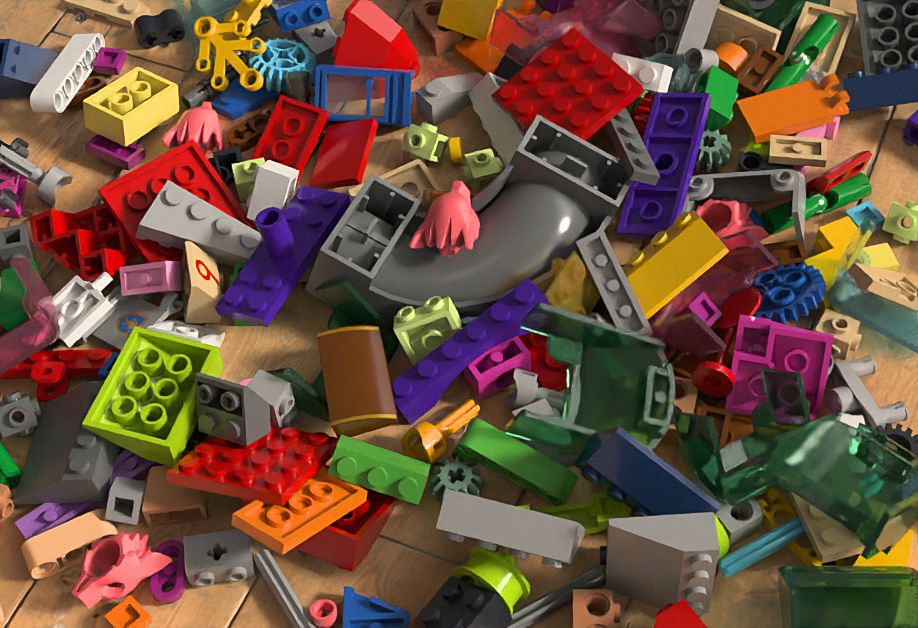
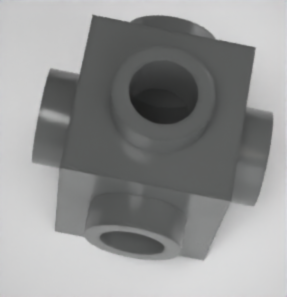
(20, 425)

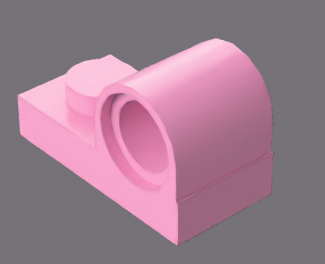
(151, 278)

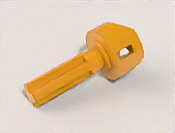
(431, 439)

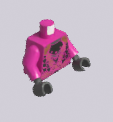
(12, 184)

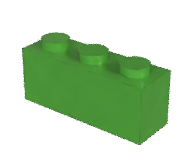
(379, 469)

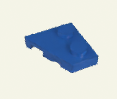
(371, 613)

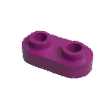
(171, 575)

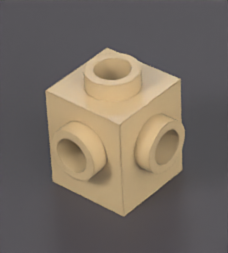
(844, 330)

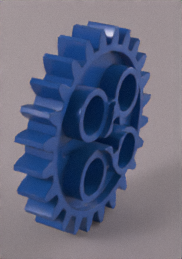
(788, 292)

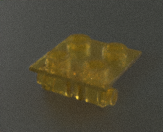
(573, 286)

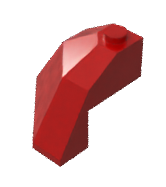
(374, 40)
(83, 240)

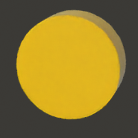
(456, 150)

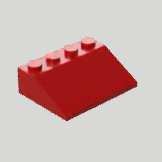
(351, 536)

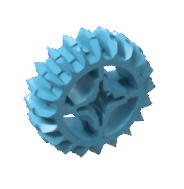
(280, 58)

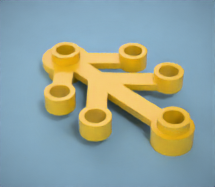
(226, 50)

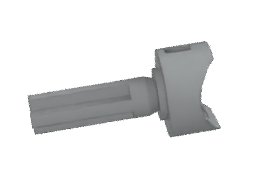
(47, 182)
(529, 392)

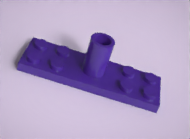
(673, 145)
(284, 254)

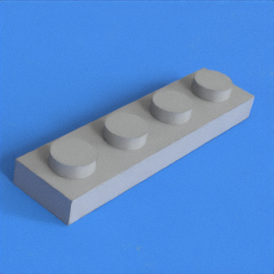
(613, 283)

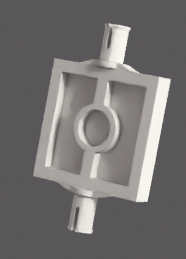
(80, 306)

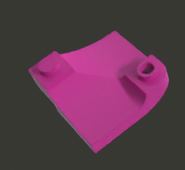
(779, 347)

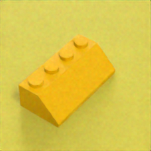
(672, 261)

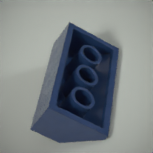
(639, 477)

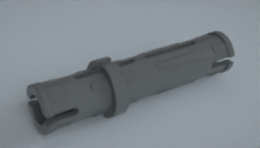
(205, 90)

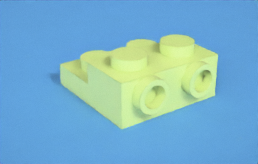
(426, 327)

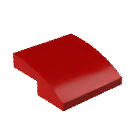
(839, 173)

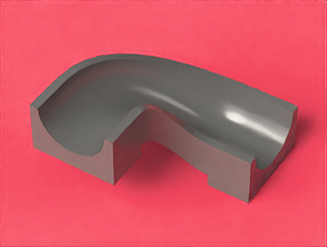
(527, 218)

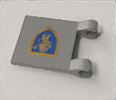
(137, 313)

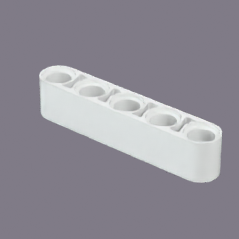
(66, 74)

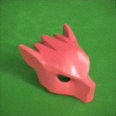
(197, 124)
(729, 217)
(449, 223)
(122, 563)

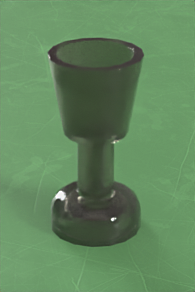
(298, 84)

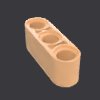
(66, 543)

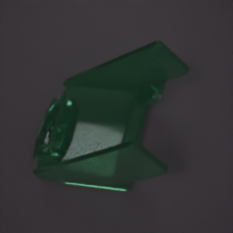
(610, 383)
(849, 476)

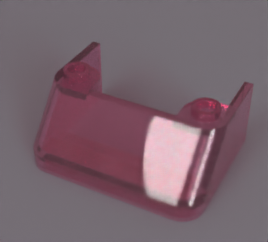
(728, 275)
(39, 329)

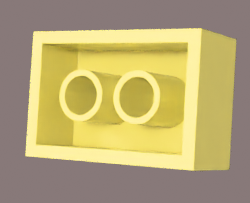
(131, 106)

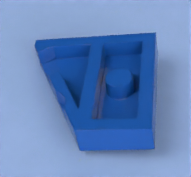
(238, 101)

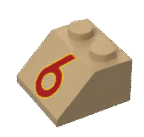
(200, 285)

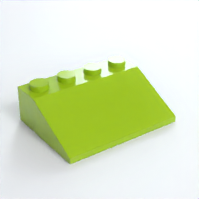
(152, 394)

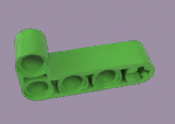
(515, 462)

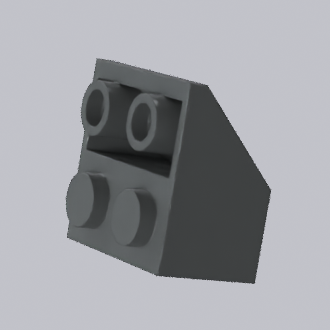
(230, 410)

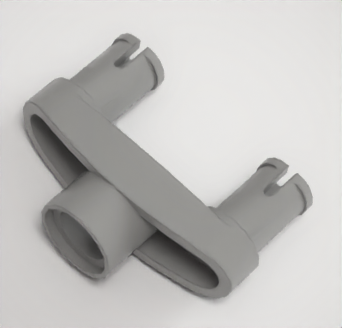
(853, 397)

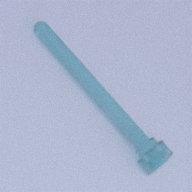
(189, 27)

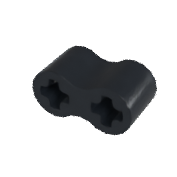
(159, 28)

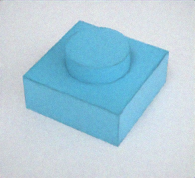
(864, 210)

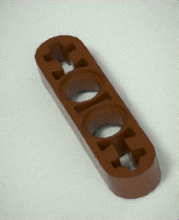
(242, 130)

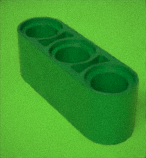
(11, 299)

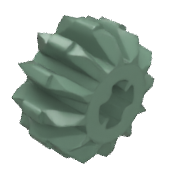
(713, 151)
(456, 477)

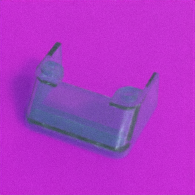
(871, 309)

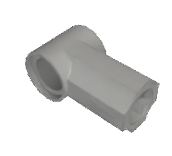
(698, 62)

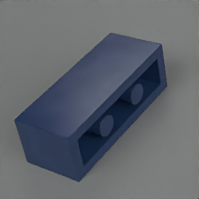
(882, 89)

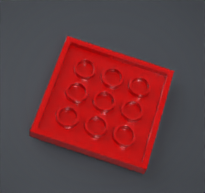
(570, 87)
(135, 192)
(263, 471)

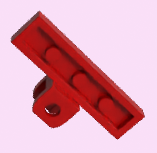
(54, 368)

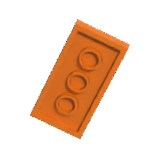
(303, 515)

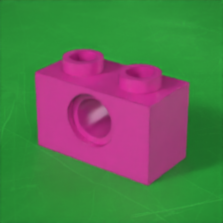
(496, 368)

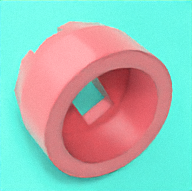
(318, 613)

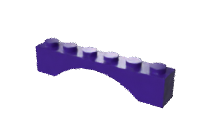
(425, 382)

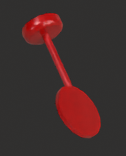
(714, 377)

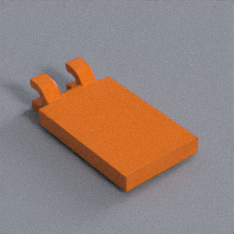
(484, 56)
(793, 108)

